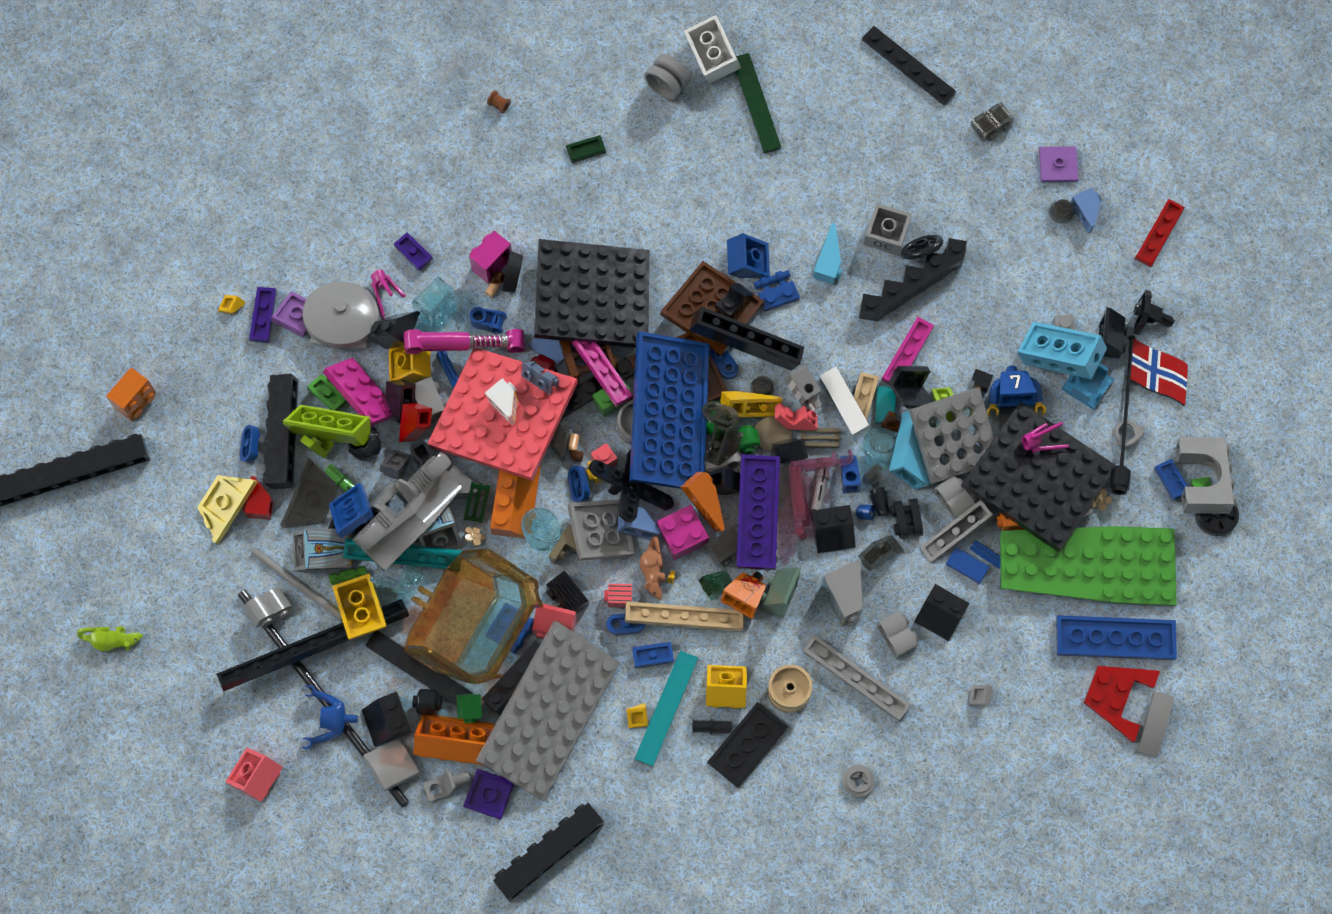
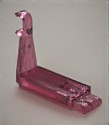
(799, 490)

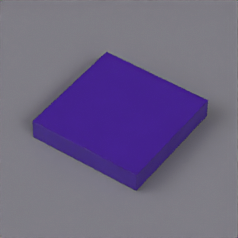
(488, 794)

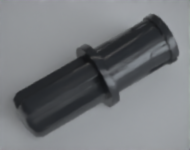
(712, 726)

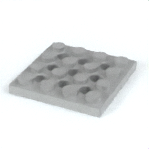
(926, 434)

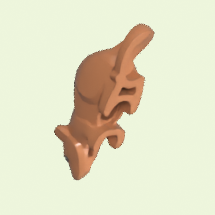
(650, 565)

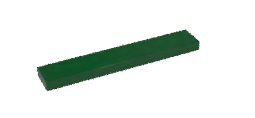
(757, 105)

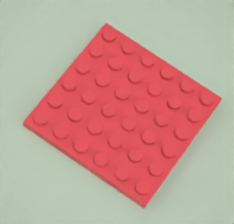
(482, 435)

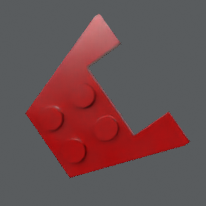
(1110, 693)

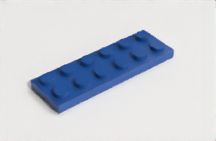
(1116, 637)

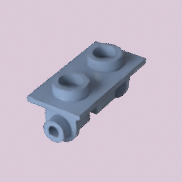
(533, 373)

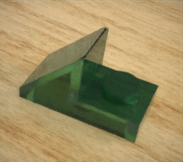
(715, 583)

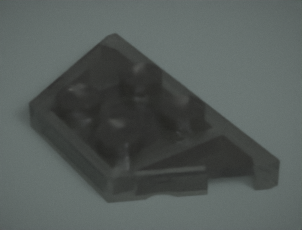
(310, 499)

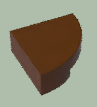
(891, 422)

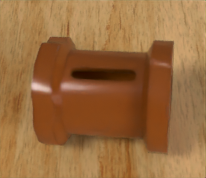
(498, 101)

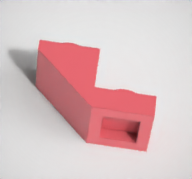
(799, 420)

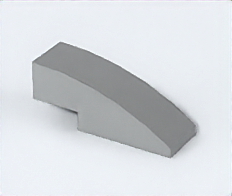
(1155, 724)

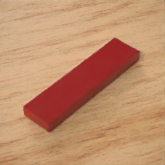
(1159, 233)

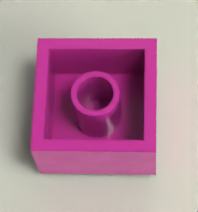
(490, 256)
(682, 532)

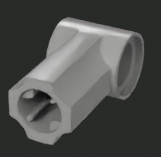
(732, 463)

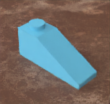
(829, 261)

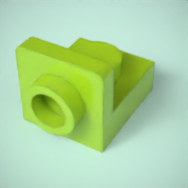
(320, 447)

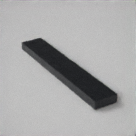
(433, 680)

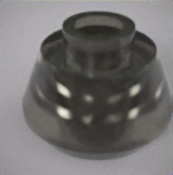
(1061, 211)

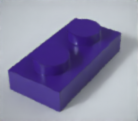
(413, 251)

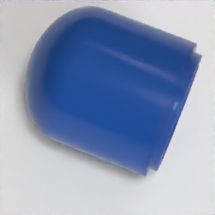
(863, 512)

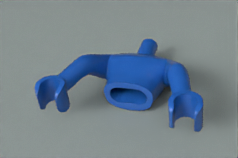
(331, 717)

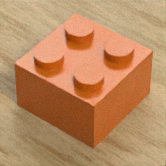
(131, 394)

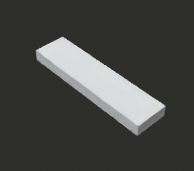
(845, 401)

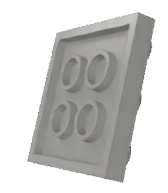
(596, 531)

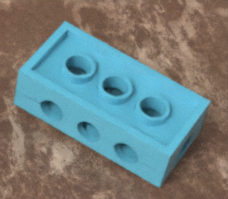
(1062, 350)

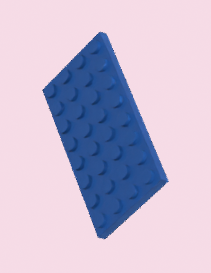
(667, 410)

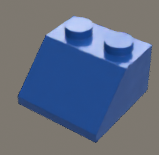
(747, 257)

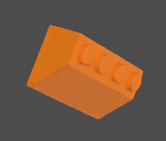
(512, 500)
(450, 738)

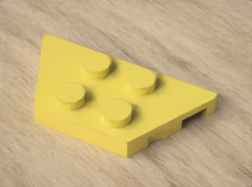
(223, 503)

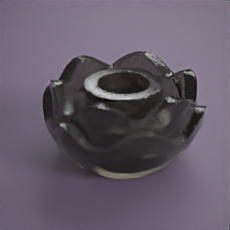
(766, 382)

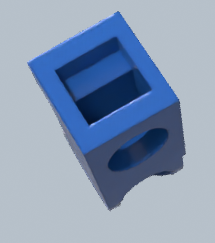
(850, 476)

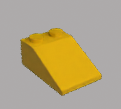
(359, 606)

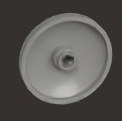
(340, 314)

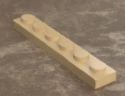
(683, 616)

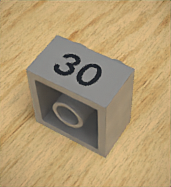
(887, 229)

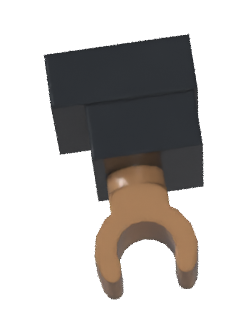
(982, 380)

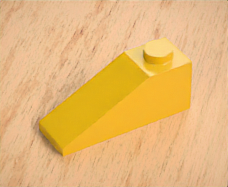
(750, 404)

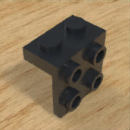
(908, 385)

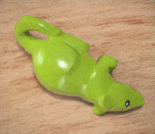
(106, 640)

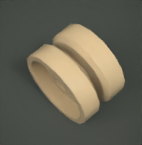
(787, 700)

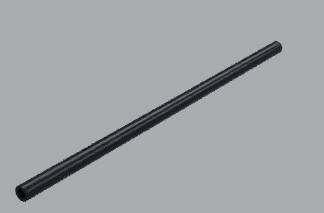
(309, 680)

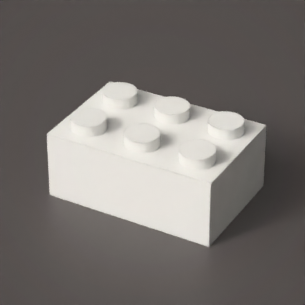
(712, 49)

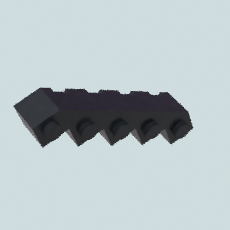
(914, 282)

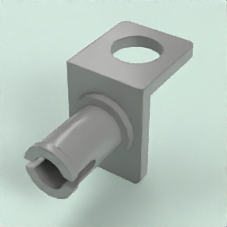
(447, 784)

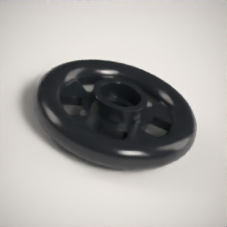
(922, 247)

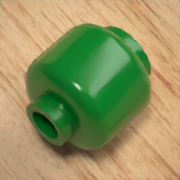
(750, 440)

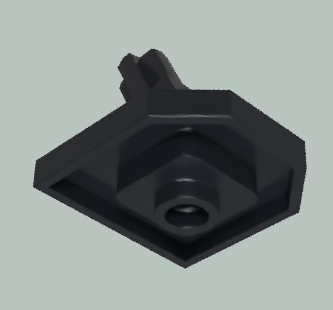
(1149, 313)

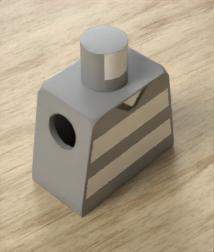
(801, 380)

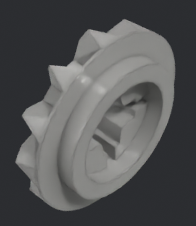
(867, 778)

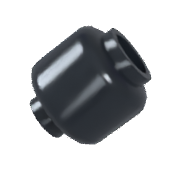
(427, 702)

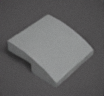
(391, 764)

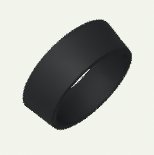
(512, 272)

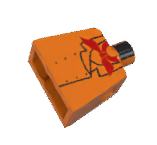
(745, 593)

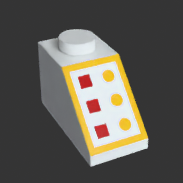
(504, 399)

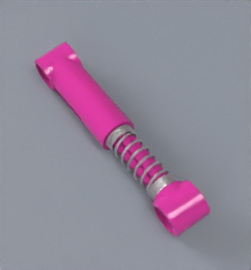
(417, 341)

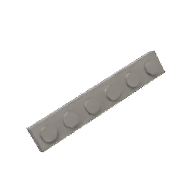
(856, 678)

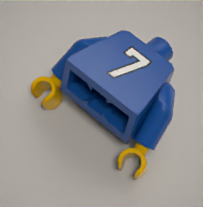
(1014, 388)

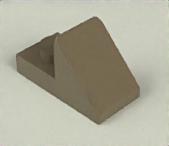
(565, 542)

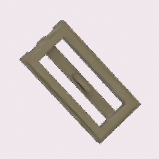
(821, 437)

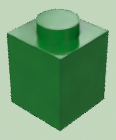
(469, 707)

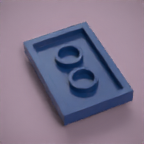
(350, 510)

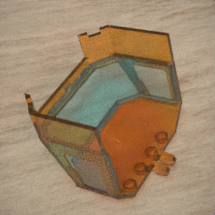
(472, 616)

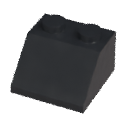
(389, 330)
(1112, 330)
(833, 529)
(941, 612)
(386, 719)

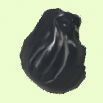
(369, 449)

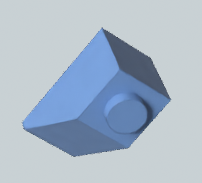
(1087, 207)
(641, 527)

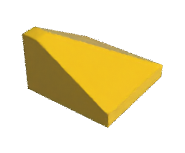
(232, 305)
(637, 716)

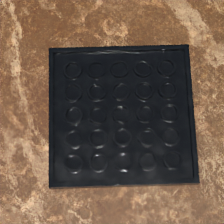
(591, 293)
(1041, 489)

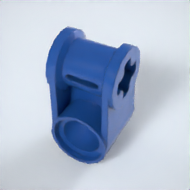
(489, 319)

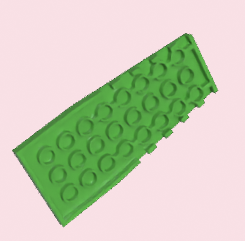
(1094, 565)

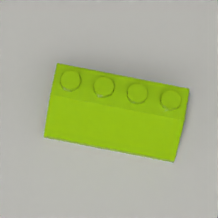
(329, 425)

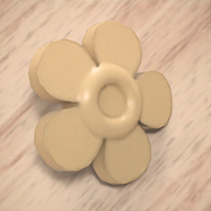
(1101, 500)
(473, 536)

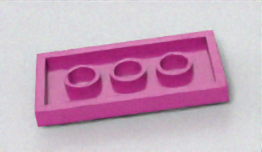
(359, 390)

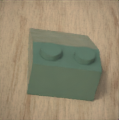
(781, 591)

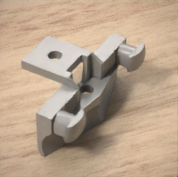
(427, 496)

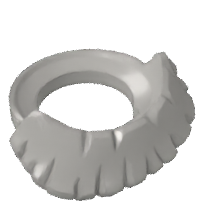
(1138, 432)

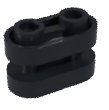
(898, 511)

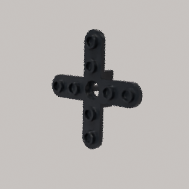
(629, 498)

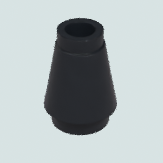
(879, 500)

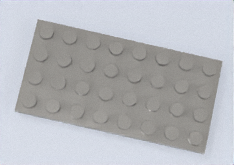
(547, 711)

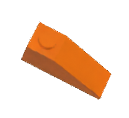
(705, 498)

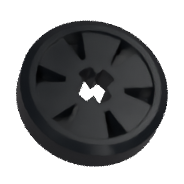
(1220, 526)

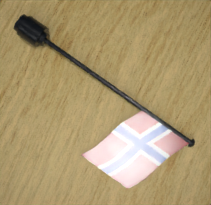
(1158, 374)

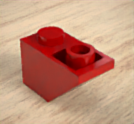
(414, 421)
(259, 503)

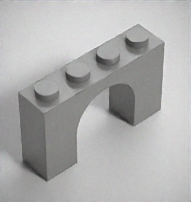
(1213, 454)

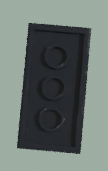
(747, 745)

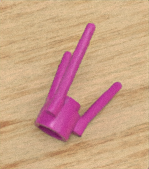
(381, 281)
(1033, 439)

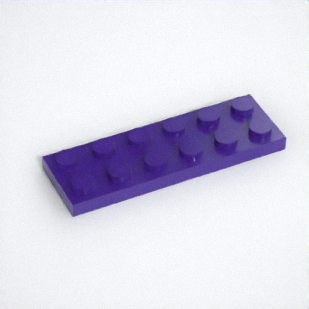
(758, 512)

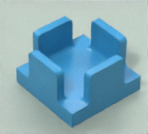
(1089, 390)

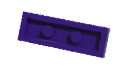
(262, 314)

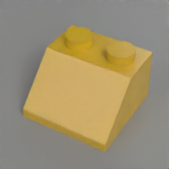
(409, 366)
(726, 686)

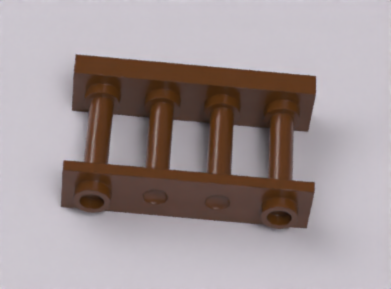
(571, 356)

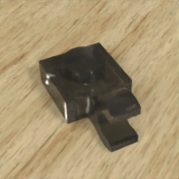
(873, 476)

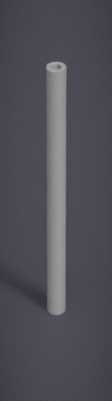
(296, 583)

